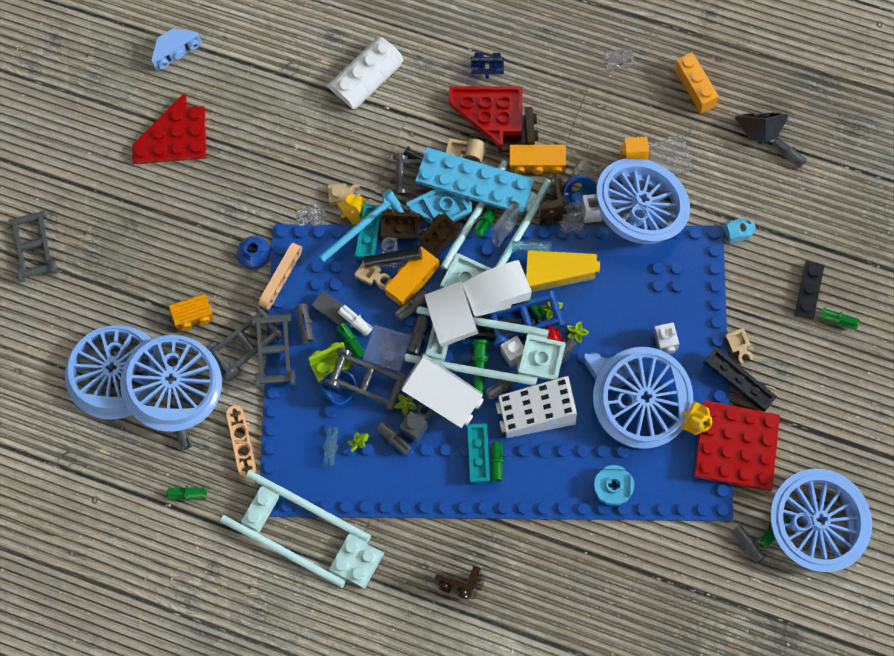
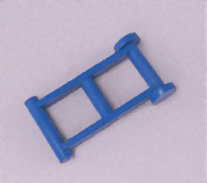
(550, 297)

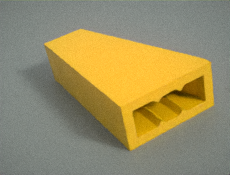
(558, 269)

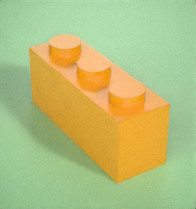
(696, 82)
(537, 159)
(411, 278)

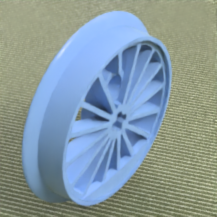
(641, 202)
(601, 403)
(106, 406)
(166, 418)
(856, 512)

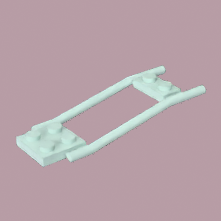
(463, 268)
(539, 358)
(355, 559)

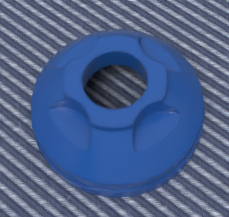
(588, 188)
(257, 259)

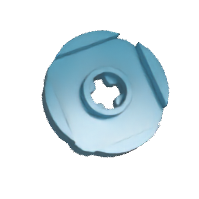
(622, 478)

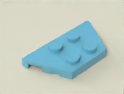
(437, 202)

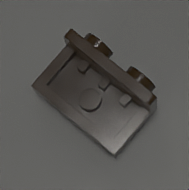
(399, 224)
(439, 234)

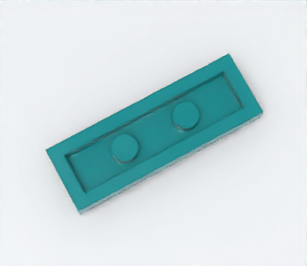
(369, 235)
(478, 453)

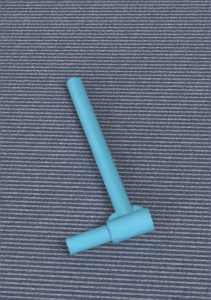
(389, 201)

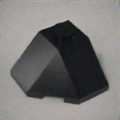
(762, 126)

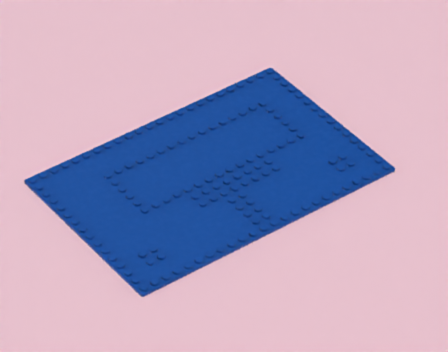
(543, 471)

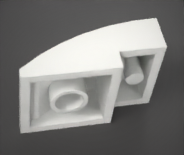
(497, 289)
(451, 314)

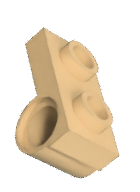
(471, 150)

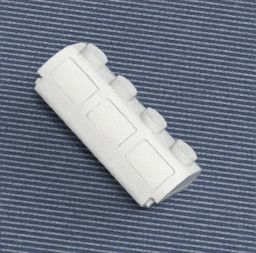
(366, 72)

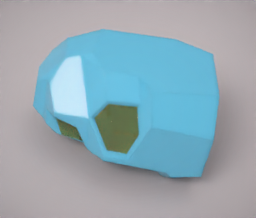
(738, 230)

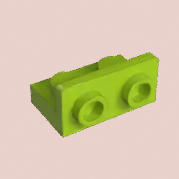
(324, 361)

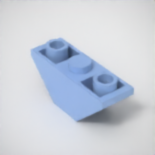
(173, 46)
(595, 362)

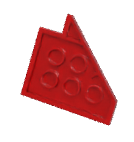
(490, 109)
(174, 136)

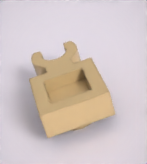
(338, 192)
(371, 275)
(738, 343)

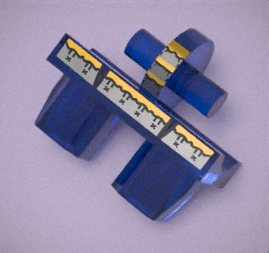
(487, 65)

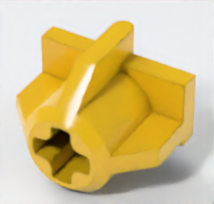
(352, 207)
(697, 419)

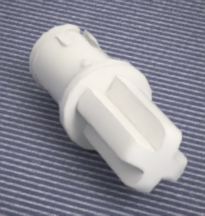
(355, 320)

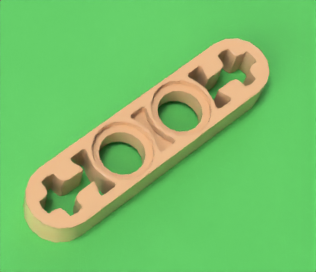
(280, 276)
(241, 442)

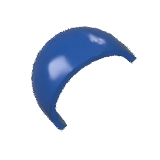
(340, 395)

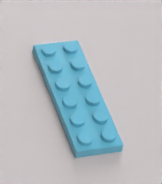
(473, 180)

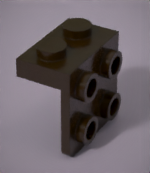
(528, 135)
(553, 211)
(464, 591)

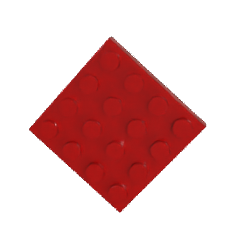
(738, 447)

